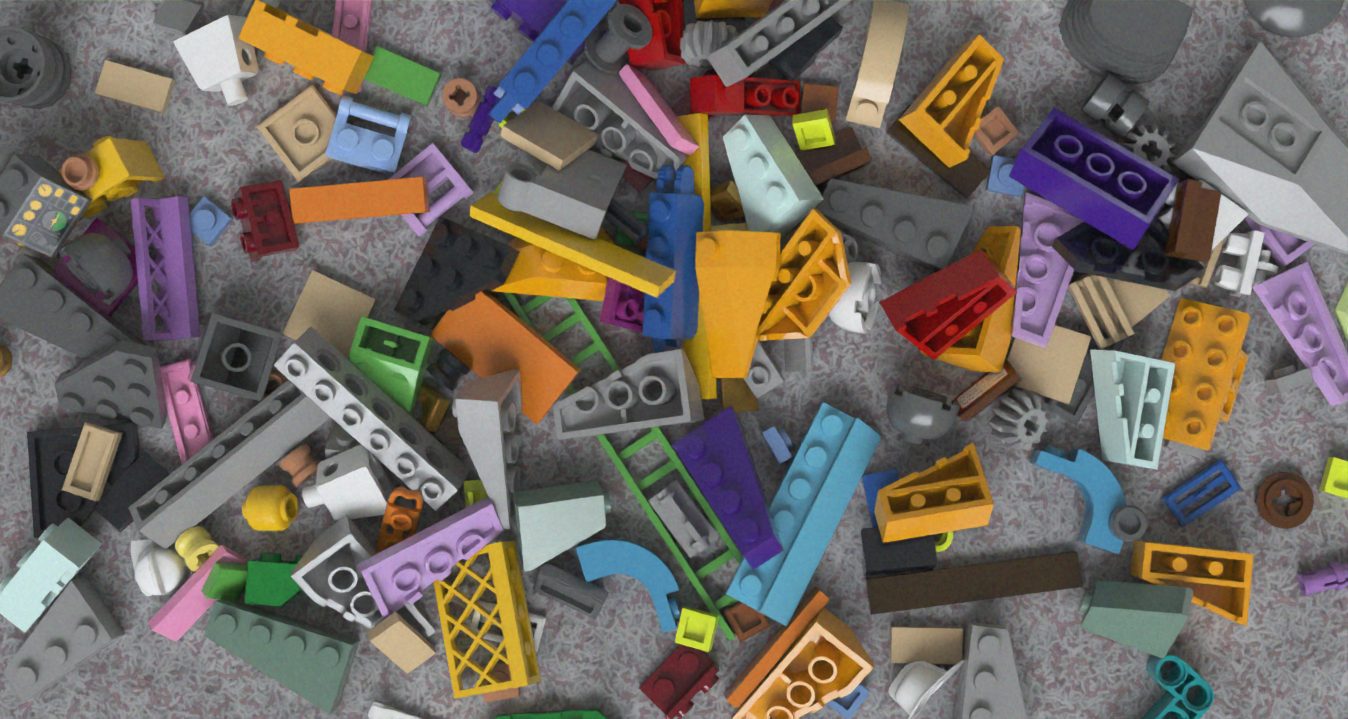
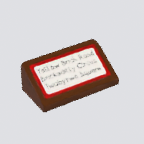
(986, 391)

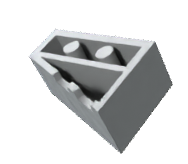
(64, 639)
(989, 675)

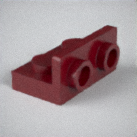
(264, 220)
(679, 680)

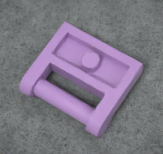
(437, 169)

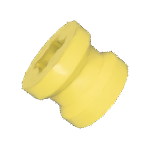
(195, 547)

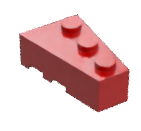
(948, 303)

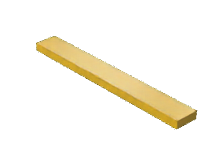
(697, 347)

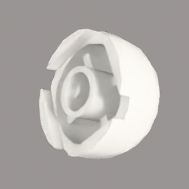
(856, 307)

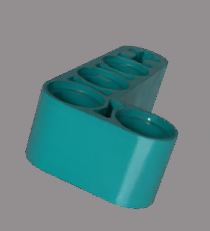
(1176, 688)

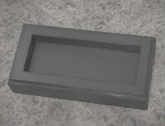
(570, 590)

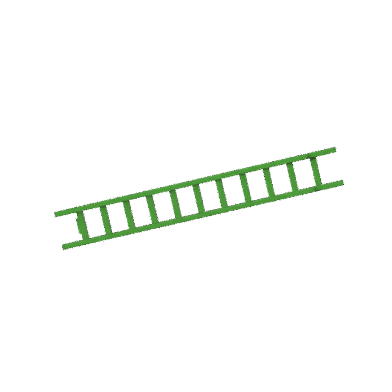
(637, 488)

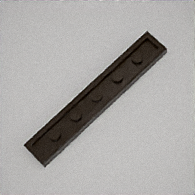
(973, 582)

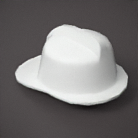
(158, 569)
(917, 684)

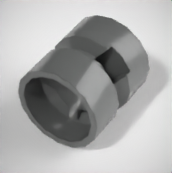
(1104, 98)

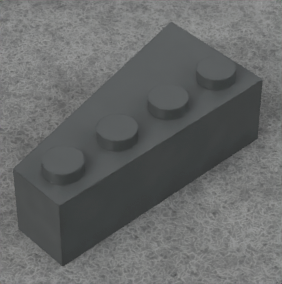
(900, 222)
(53, 311)

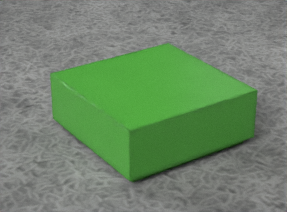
(225, 581)

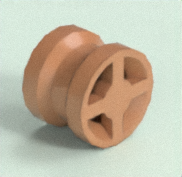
(463, 104)
(300, 464)

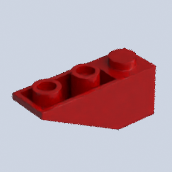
(744, 97)

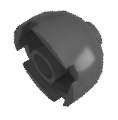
(100, 264)
(920, 413)

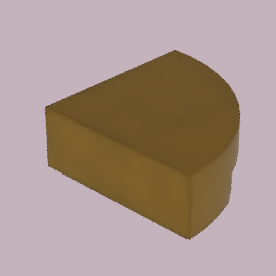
(433, 407)

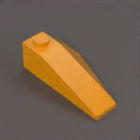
(733, 287)

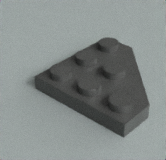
(117, 385)

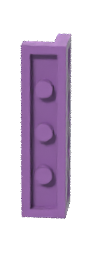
(171, 268)

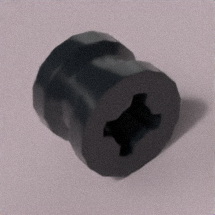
(448, 369)

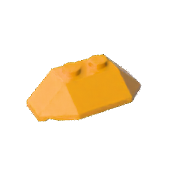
(551, 275)
(808, 283)

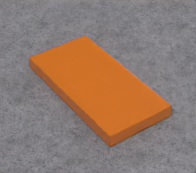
(497, 340)

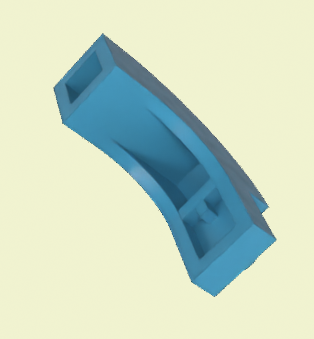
(1098, 487)
(631, 558)

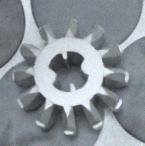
(703, 39)
(1156, 145)
(1020, 419)

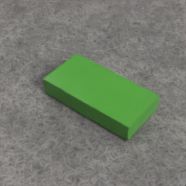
(402, 76)

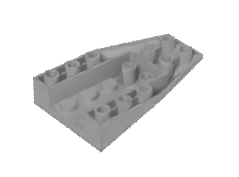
(1274, 153)

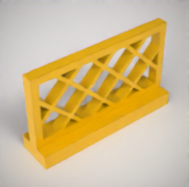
(513, 621)

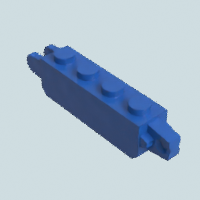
(547, 55)
(671, 241)

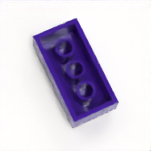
(1093, 178)

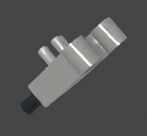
(573, 197)

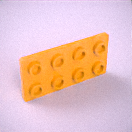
(1207, 371)

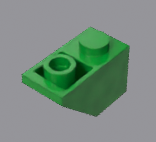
(270, 580)

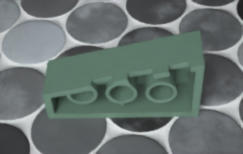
(290, 651)

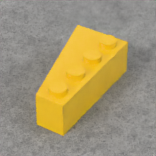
(121, 168)

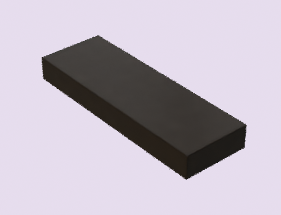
(962, 177)

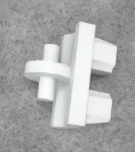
(1250, 266)

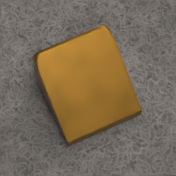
(738, 394)

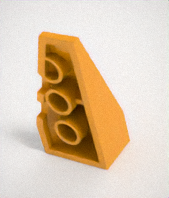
(987, 343)
(812, 672)

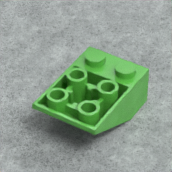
(392, 359)

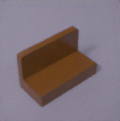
(834, 160)
(1193, 221)

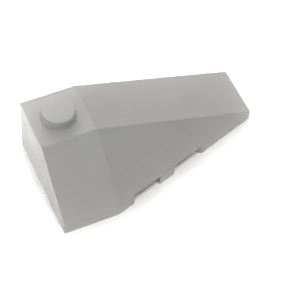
(487, 425)

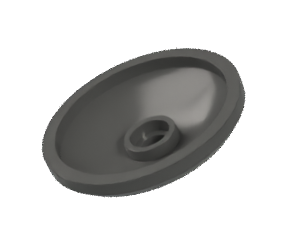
(1293, 17)

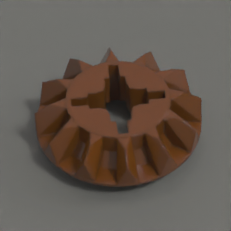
(1295, 512)

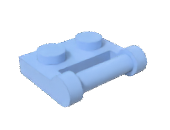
(364, 146)

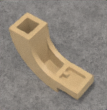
(878, 62)

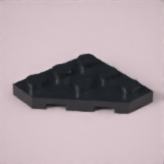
(1100, 255)
(453, 270)
(49, 462)

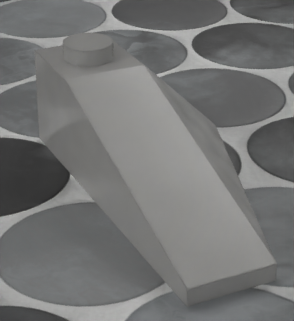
(622, 125)
(646, 394)
(333, 579)

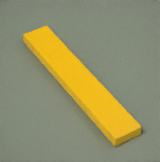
(591, 253)

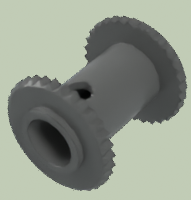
(626, 30)

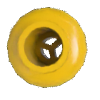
(270, 508)

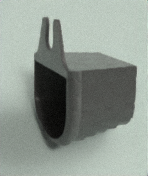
(1125, 36)

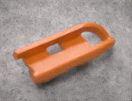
(399, 518)

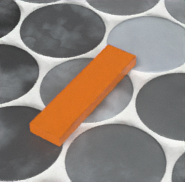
(359, 200)
(776, 647)

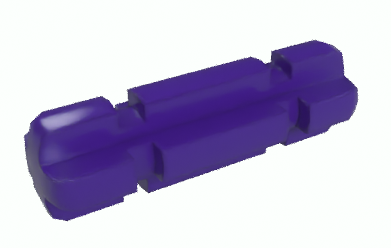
(480, 122)

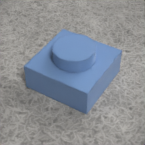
(998, 177)
(208, 221)
(778, 443)
(850, 703)

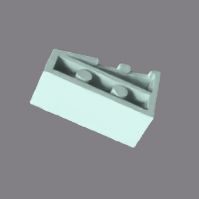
(768, 176)
(1131, 405)
(45, 572)

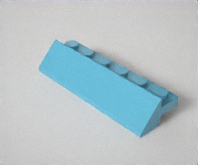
(807, 511)

